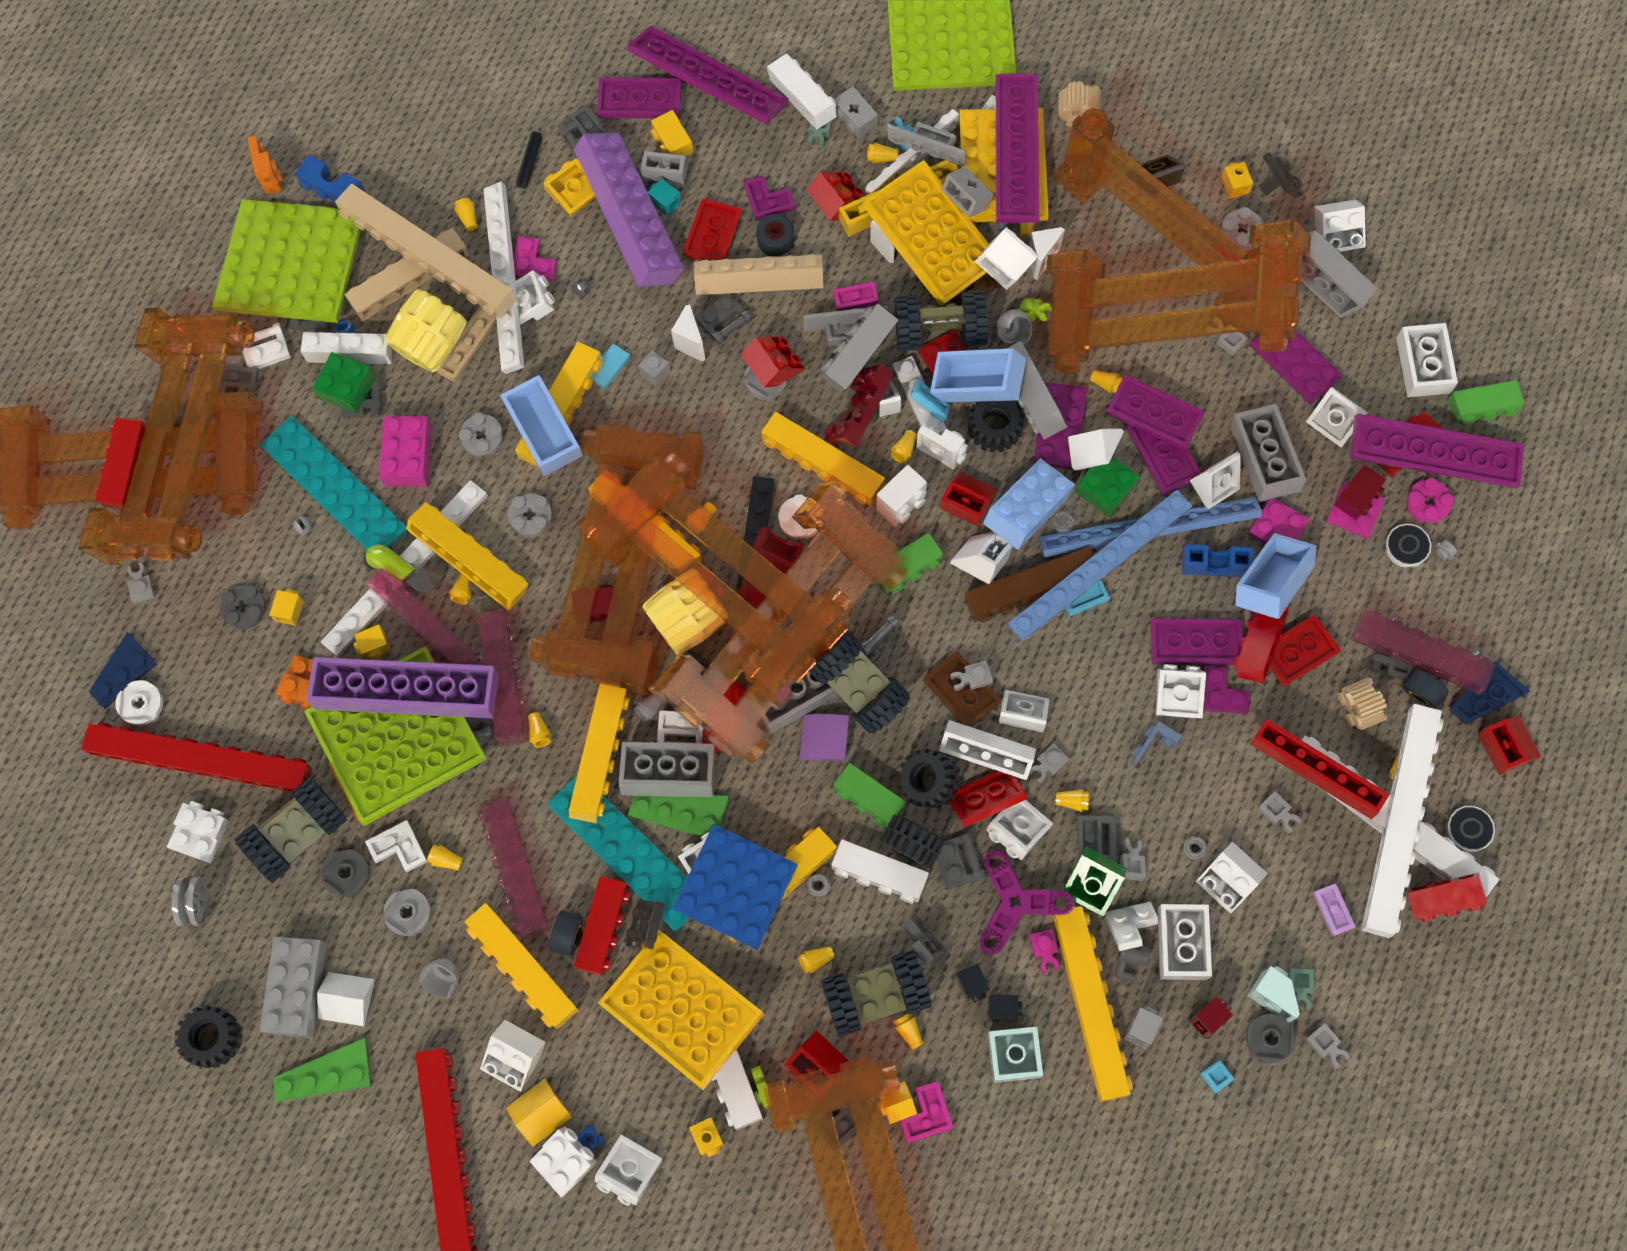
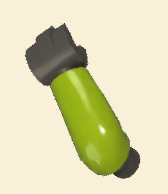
(382, 557)

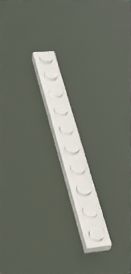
(503, 269)
(417, 555)

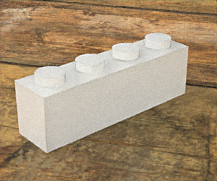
(802, 91)
(355, 346)
(987, 750)
(880, 871)
(737, 1094)

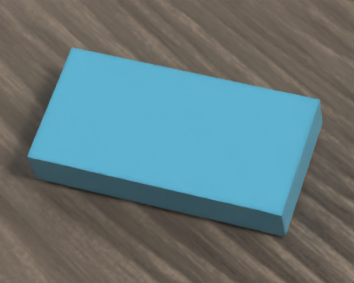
(613, 361)
(922, 395)
(1091, 598)

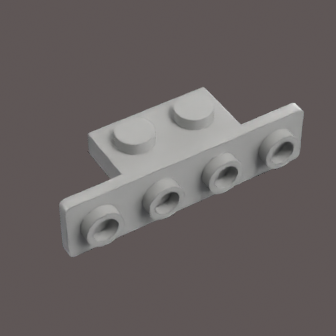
(929, 140)
(834, 323)

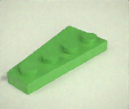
(684, 814)
(334, 1072)

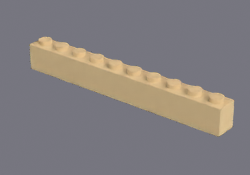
(426, 251)

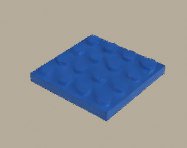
(735, 887)

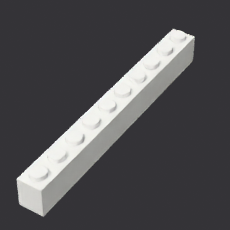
(1401, 821)
(1432, 849)

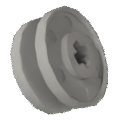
(189, 901)

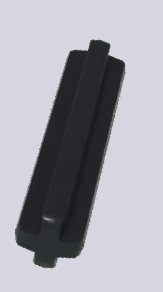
(529, 160)

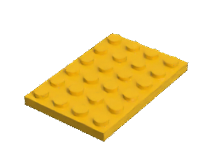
(979, 142)
(929, 232)
(681, 1009)

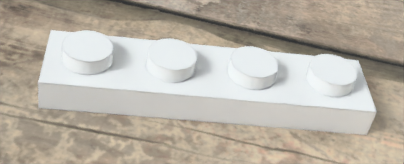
(908, 374)

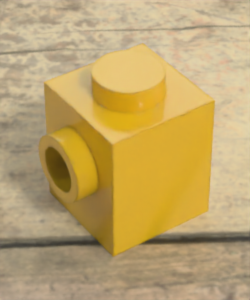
(1237, 179)
(286, 607)
(371, 643)
(898, 1104)
(707, 1137)

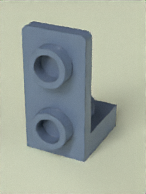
(1166, 736)

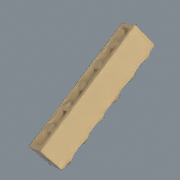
(758, 274)
(396, 281)

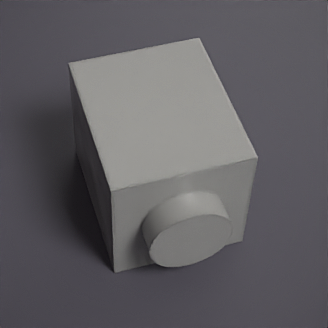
(654, 369)

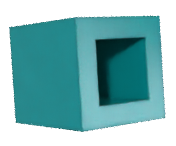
(664, 197)

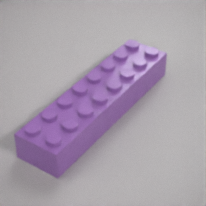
(628, 209)
(403, 687)

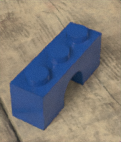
(313, 176)
(1201, 561)

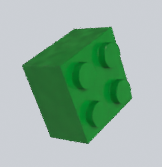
(344, 382)
(1107, 486)
(1095, 881)

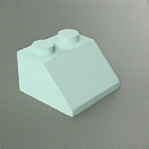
(1276, 993)

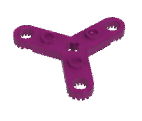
(1032, 903)

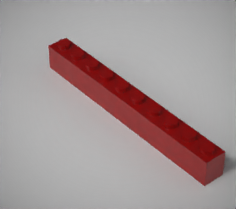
(194, 757)
(444, 1150)

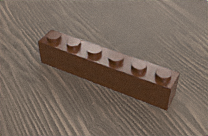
(1022, 587)

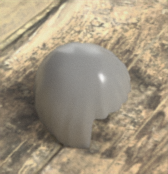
(1014, 327)
(439, 978)

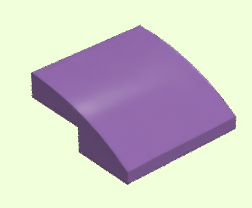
(824, 737)

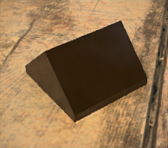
(1165, 169)

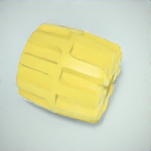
(425, 330)
(681, 617)

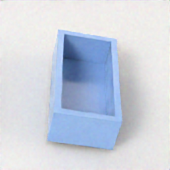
(978, 375)
(541, 425)
(1029, 504)
(1276, 575)

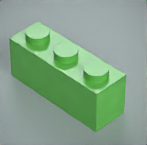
(1486, 402)
(918, 557)
(868, 795)

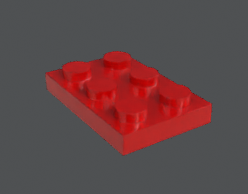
(712, 231)
(945, 343)
(1302, 650)
(986, 797)

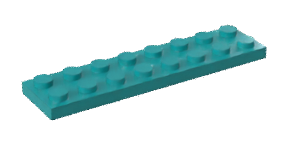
(333, 485)
(627, 854)

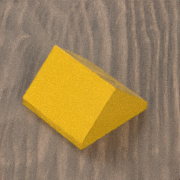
(538, 1112)

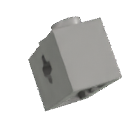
(855, 112)
(666, 166)
(967, 192)
(1143, 1027)

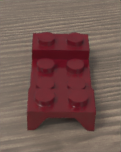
(869, 388)
(776, 551)

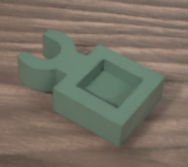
(819, 134)
(1303, 984)

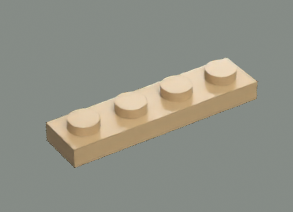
(468, 344)

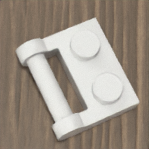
(268, 352)
(676, 725)

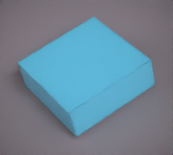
(1217, 1076)

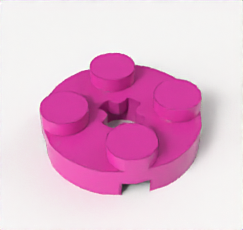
(1432, 489)

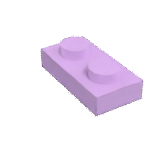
(1333, 910)

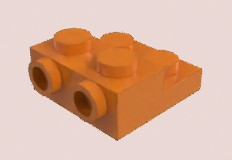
(265, 167)
(295, 683)

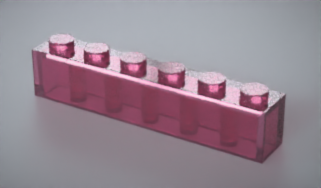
(421, 620)
(1423, 651)
(498, 652)
(514, 868)

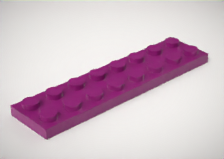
(708, 74)
(1017, 148)
(1437, 451)

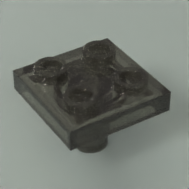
(1281, 177)

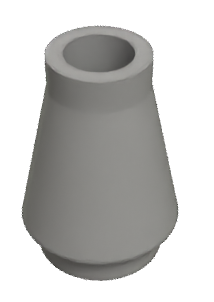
(648, 707)

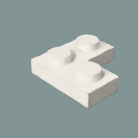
(398, 840)
(1126, 922)

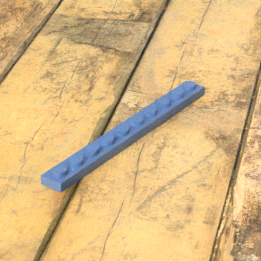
(1193, 519)
(1099, 566)

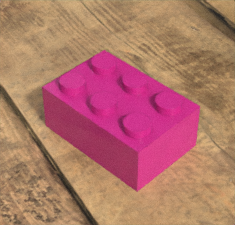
(405, 451)

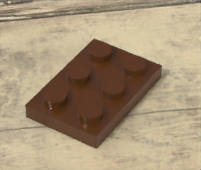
(966, 704)

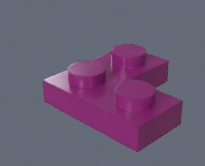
(767, 203)
(1218, 697)

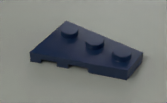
(126, 665)
(1499, 692)

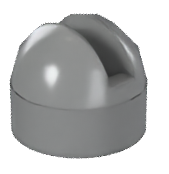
(306, 522)

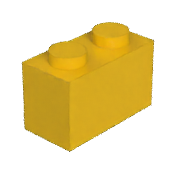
(671, 135)

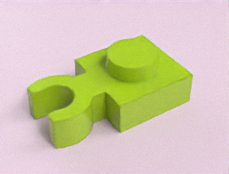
(1035, 308)
(760, 1080)

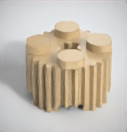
(1076, 100)
(1362, 704)

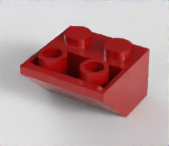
(833, 191)
(772, 360)
(968, 498)
(1508, 744)
(814, 1055)

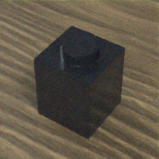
(973, 983)
(1004, 1008)

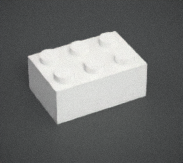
(1426, 360)
(1184, 942)

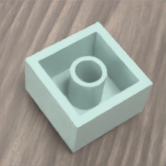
(1015, 1054)

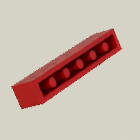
(1319, 769)

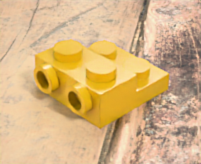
(570, 187)

